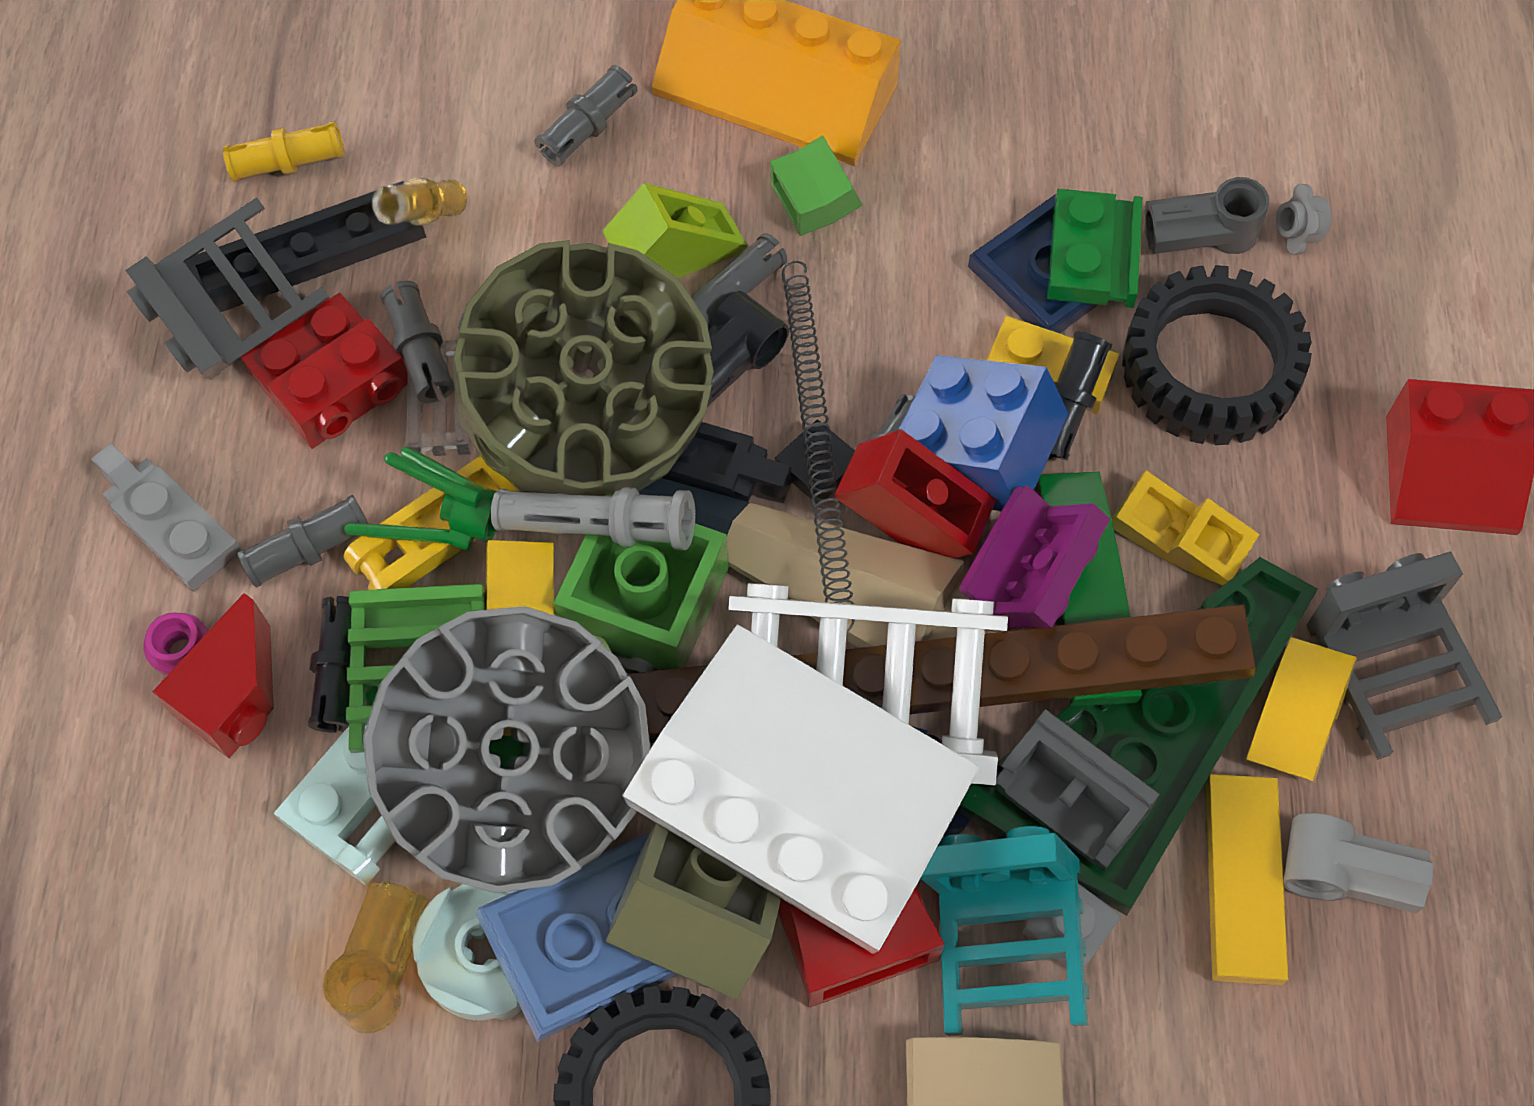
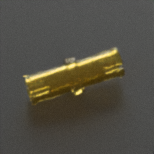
(419, 201)

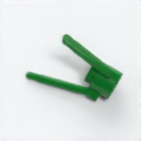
(464, 505)

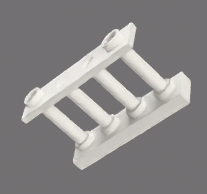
(968, 616)

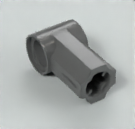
(1207, 218)

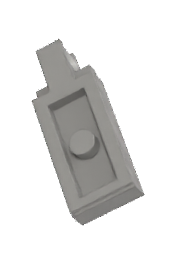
(165, 518)

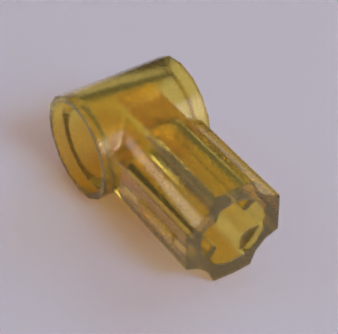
(376, 951)

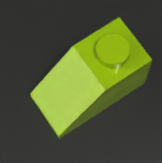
(676, 229)

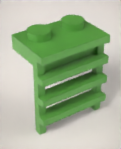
(395, 620)

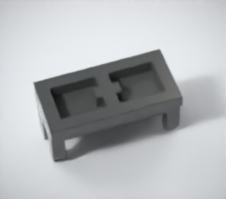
(1075, 790)

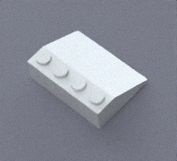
(802, 787)

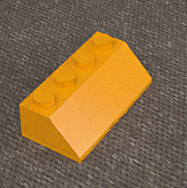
(779, 70)

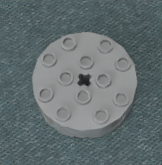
(554, 802)

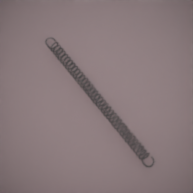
(813, 388)

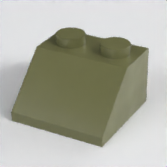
(693, 914)

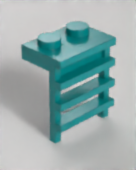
(1005, 881)

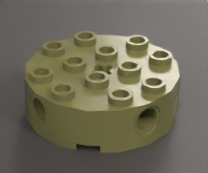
(581, 312)

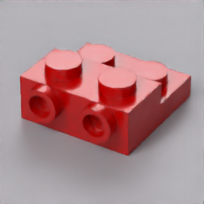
(327, 370)

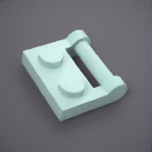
(332, 805)

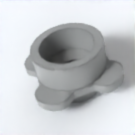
(1303, 219)

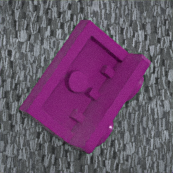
(1034, 558)

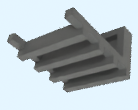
(198, 327)
(1391, 612)

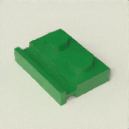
(1095, 248)

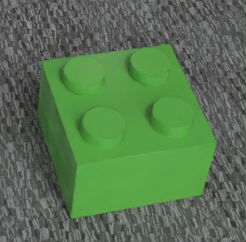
(645, 596)

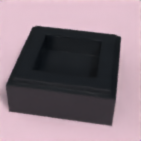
(795, 456)

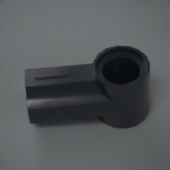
(742, 337)

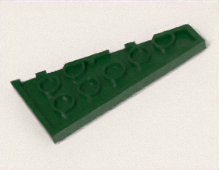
(1167, 736)

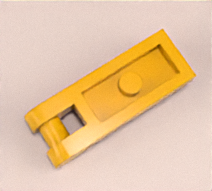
(419, 558)

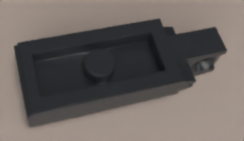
(730, 466)

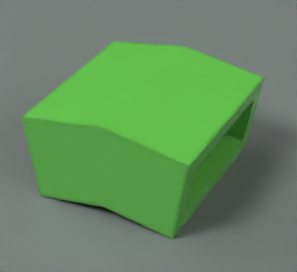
(813, 187)

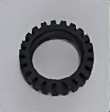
(1225, 298)
(661, 1011)

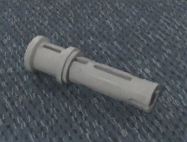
(622, 516)

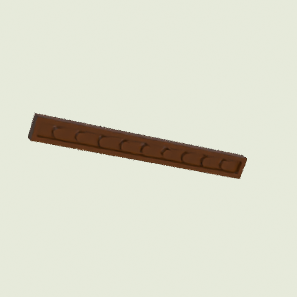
(1030, 663)

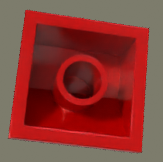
(1461, 456)

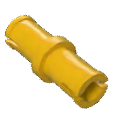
(283, 151)

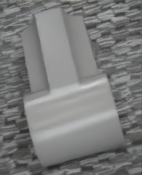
(1334, 862)

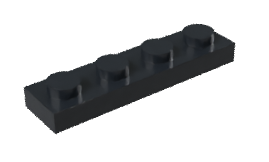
(305, 249)

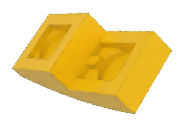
(1191, 536)
(1301, 709)

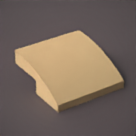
(983, 1072)

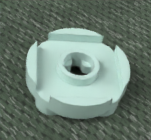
(447, 963)

